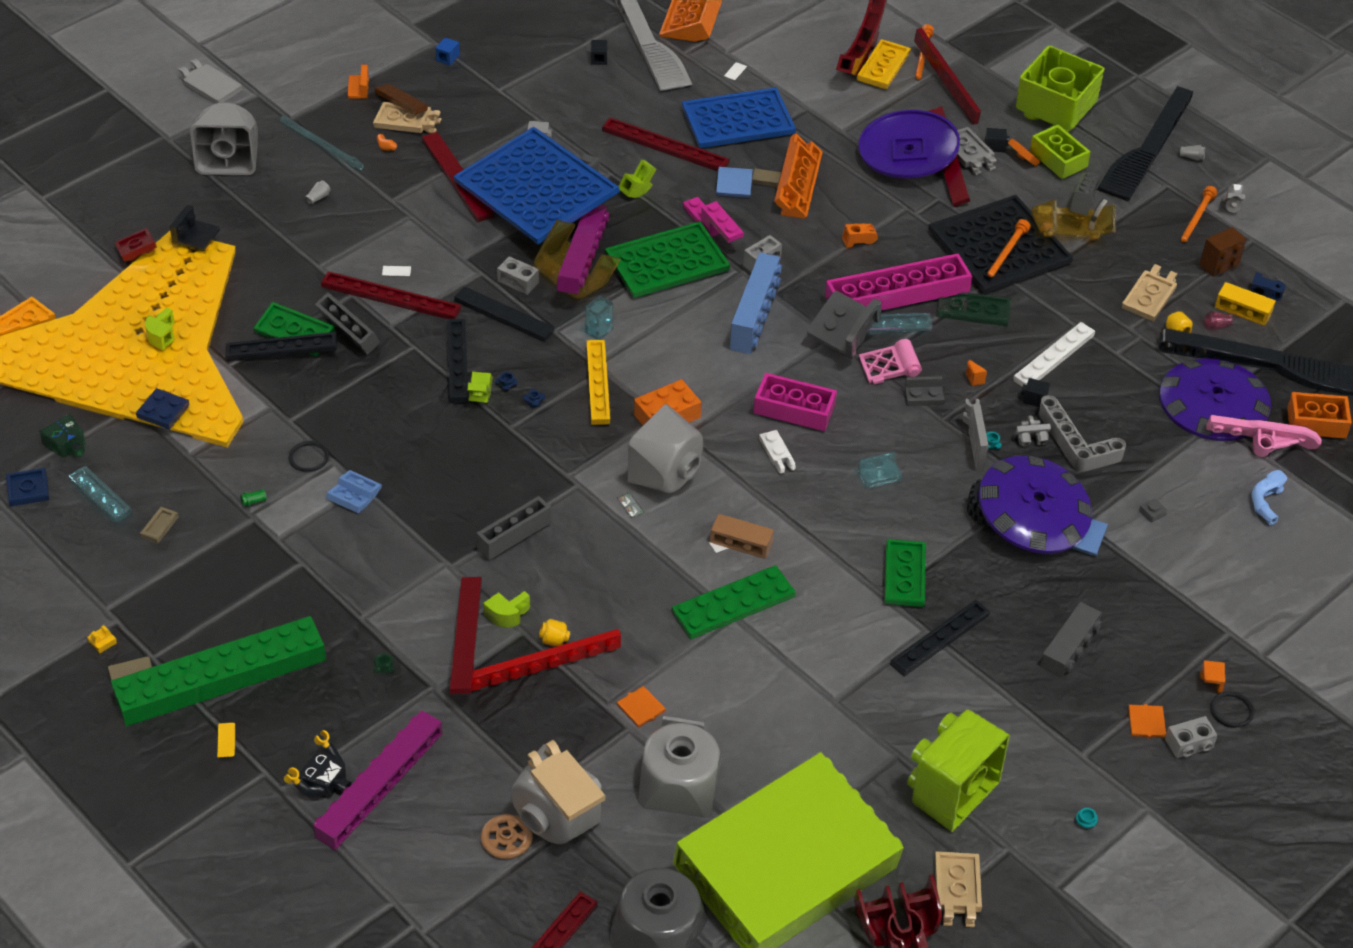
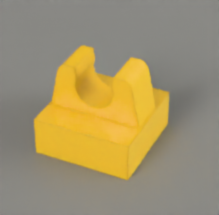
(101, 639)

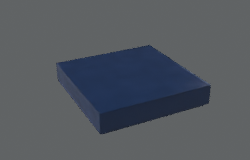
(27, 487)

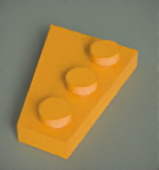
(25, 315)

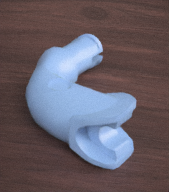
(1271, 484)

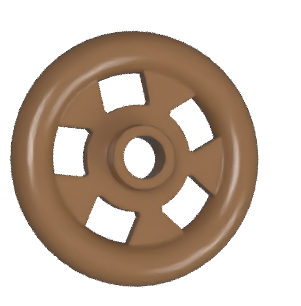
(511, 851)

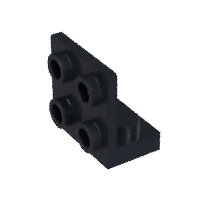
(191, 232)

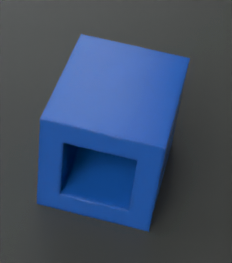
(447, 51)

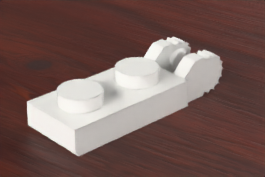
(776, 450)

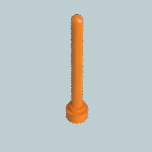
(929, 30)
(1208, 195)
(1021, 228)

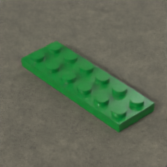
(733, 602)

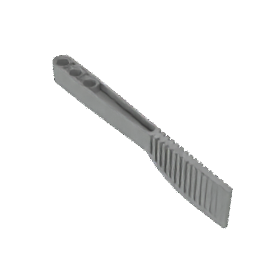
(661, 61)

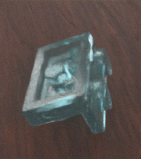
(879, 470)

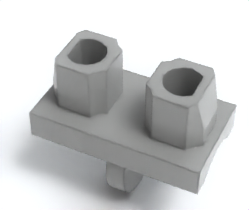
(1234, 198)
(1032, 428)

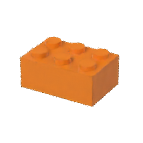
(675, 395)
(1321, 413)

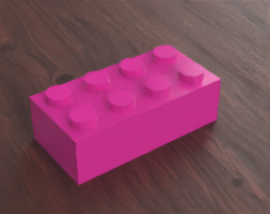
(795, 402)

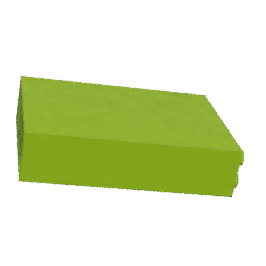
(787, 855)

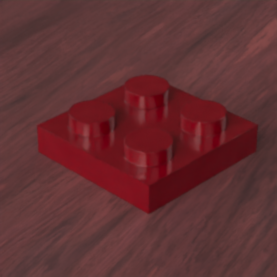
(135, 245)

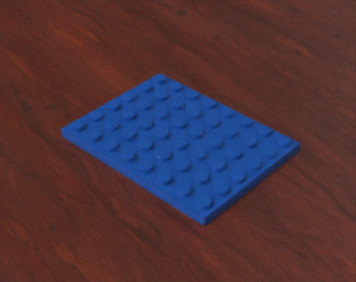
(535, 184)

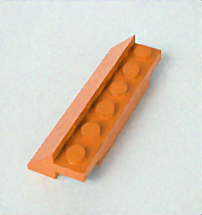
(798, 177)

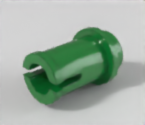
(253, 497)

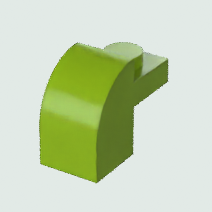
(638, 183)
(160, 329)
(480, 387)
(505, 612)

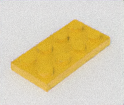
(883, 64)

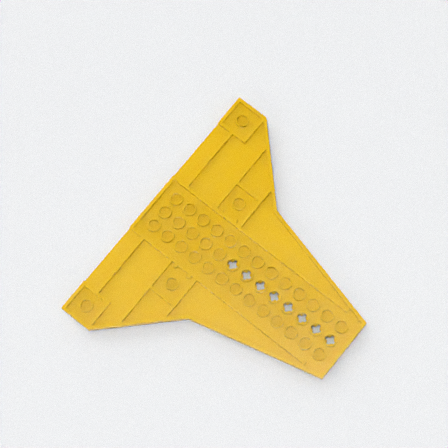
(107, 368)

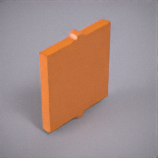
(641, 706)
(1147, 721)

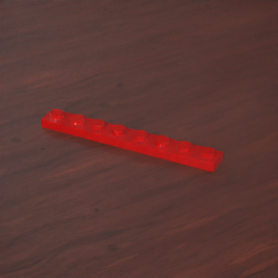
(546, 659)

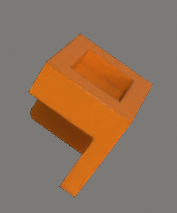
(1214, 673)

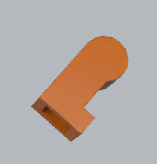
(859, 234)

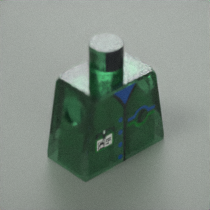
(64, 437)

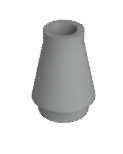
(1194, 152)
(319, 191)

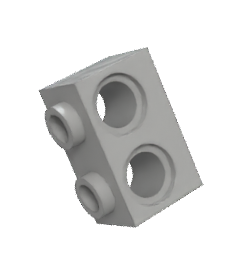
(767, 245)
(518, 275)
(1191, 737)

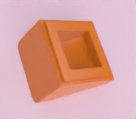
(975, 373)

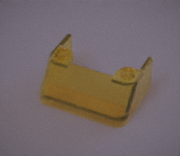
(1062, 221)
(552, 255)

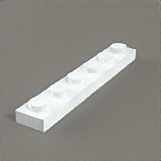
(1055, 354)

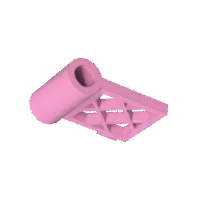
(904, 357)

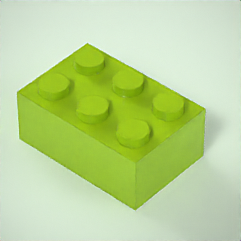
(1060, 151)

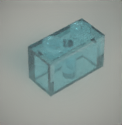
(599, 317)

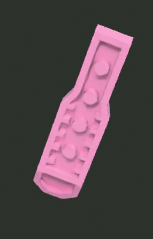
(1270, 434)

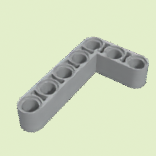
(1080, 455)

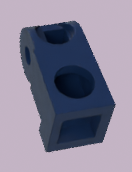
(1267, 287)

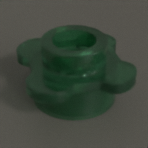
(384, 659)

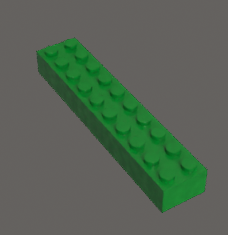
(218, 670)

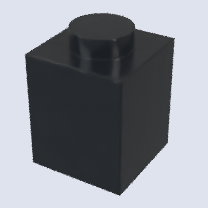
(598, 52)
(997, 139)
(1034, 391)

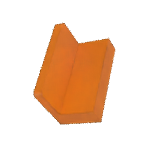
(359, 84)

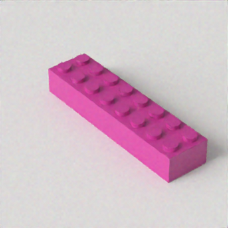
(906, 283)

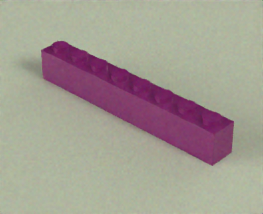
(582, 250)
(377, 780)

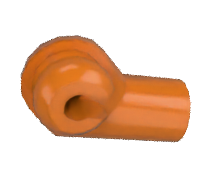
(385, 144)

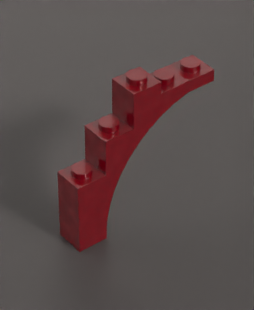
(866, 38)

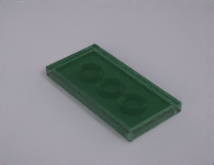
(975, 308)

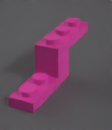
(713, 219)

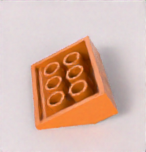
(690, 19)

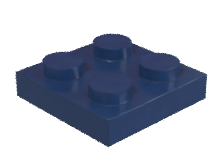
(162, 408)

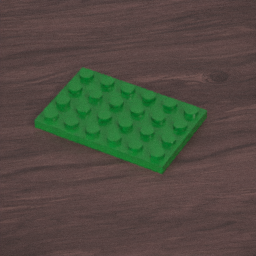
(668, 259)

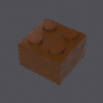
(1223, 251)

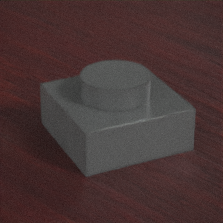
(1153, 510)

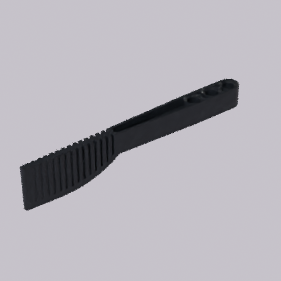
(1129, 169)
(1305, 371)

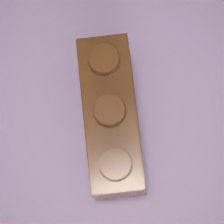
(742, 536)

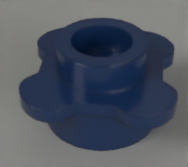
(506, 380)
(534, 398)

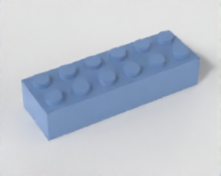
(755, 303)

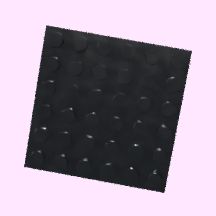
(984, 233)

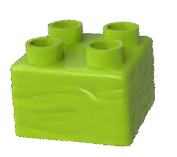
(1059, 88)
(957, 767)

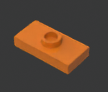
(1023, 153)

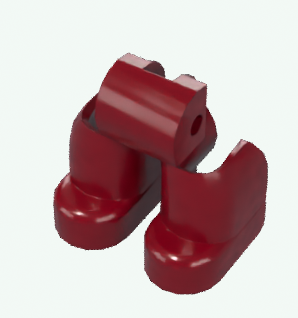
(921, 911)

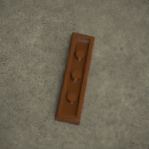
(401, 99)

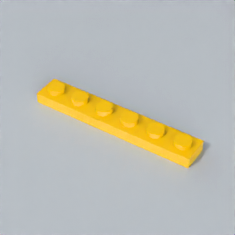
(598, 382)

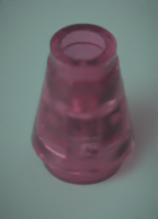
(1217, 320)

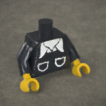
(322, 773)

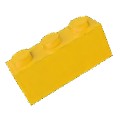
(1245, 304)

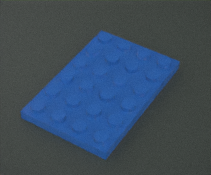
(738, 117)

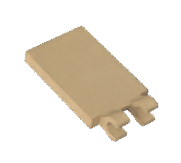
(396, 118)
(1150, 293)
(564, 781)
(958, 885)

